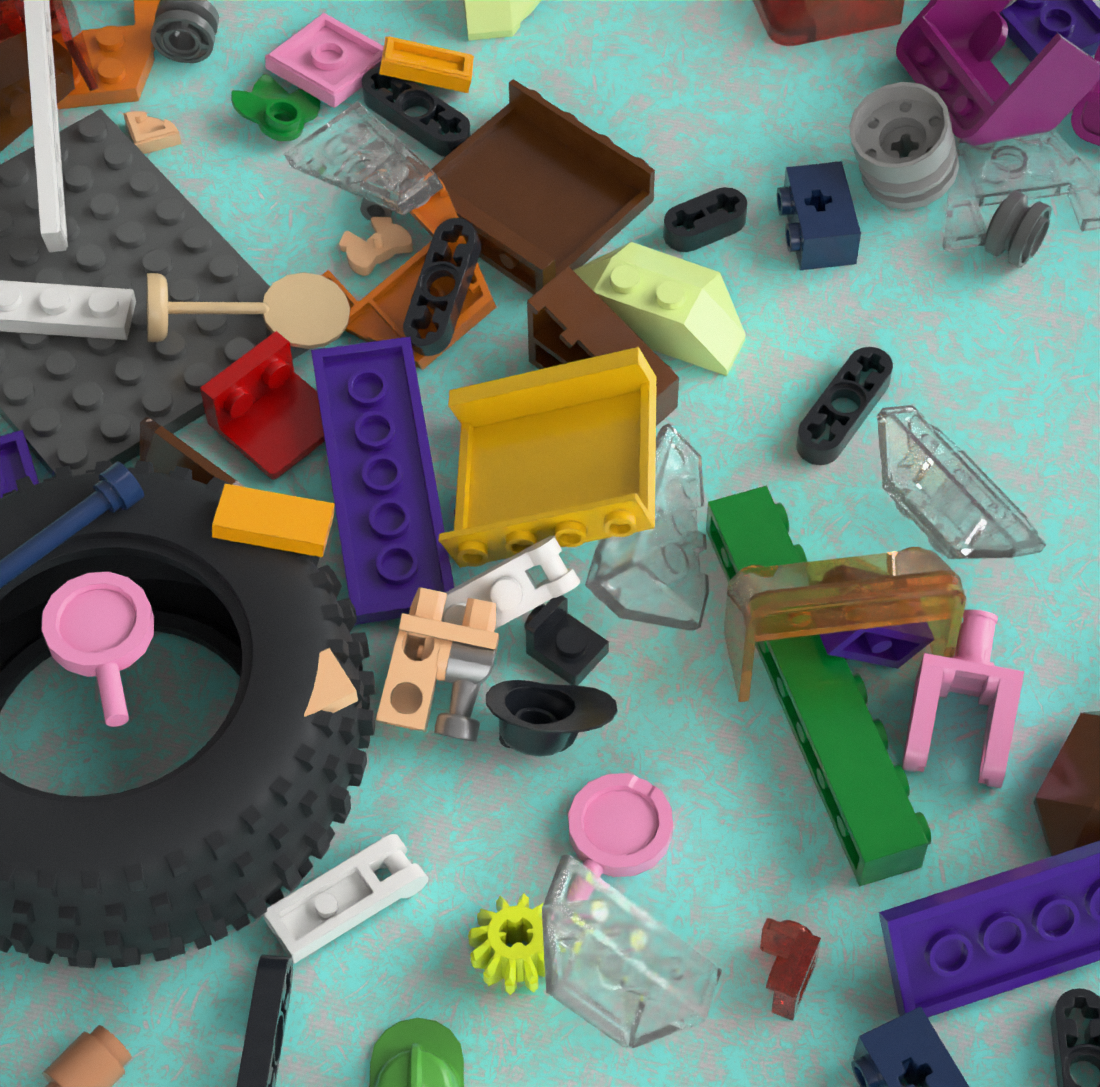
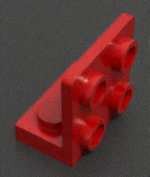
(265, 407)

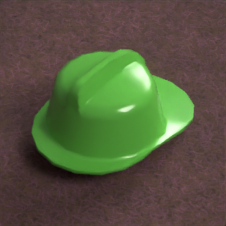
(417, 1055)

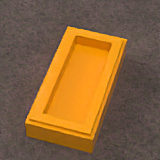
(426, 64)
(273, 520)

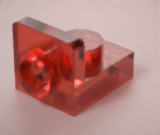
(795, 961)

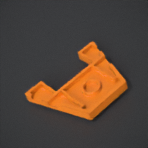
(119, 60)
(384, 309)

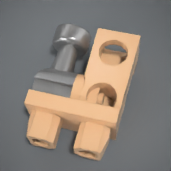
(443, 652)

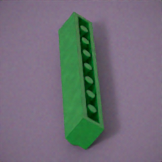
(825, 707)

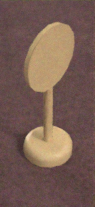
(299, 306)

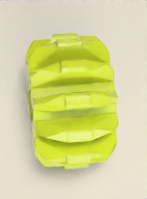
(514, 926)

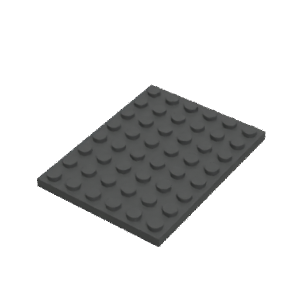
(123, 220)

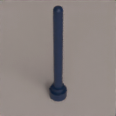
(114, 491)

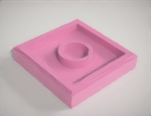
(325, 59)

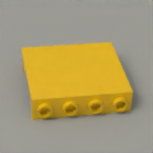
(555, 457)

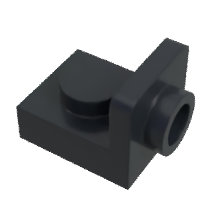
(563, 641)

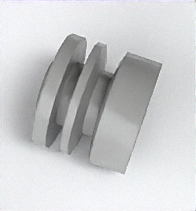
(904, 145)

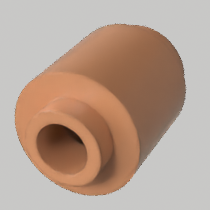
(89, 1061)

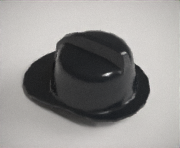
(546, 717)

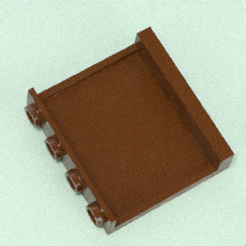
(543, 188)

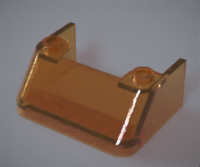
(838, 598)

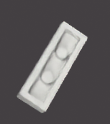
(66, 310)

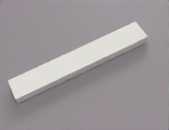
(45, 125)

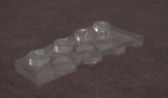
(366, 160)

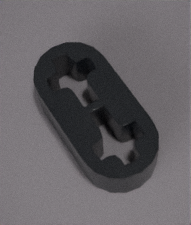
(705, 219)

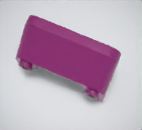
(951, 54)

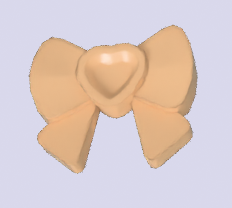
(381, 246)

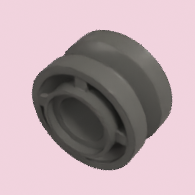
(185, 29)
(1018, 228)

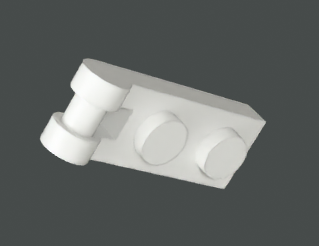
(512, 585)
(344, 897)

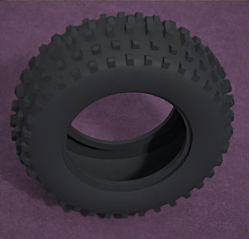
(252, 804)

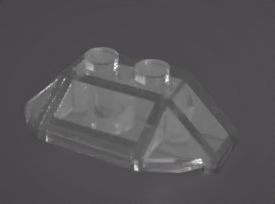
(948, 492)
(619, 962)

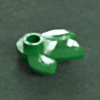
(275, 110)

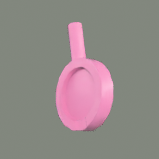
(97, 630)
(620, 825)

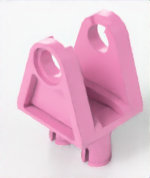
(973, 675)

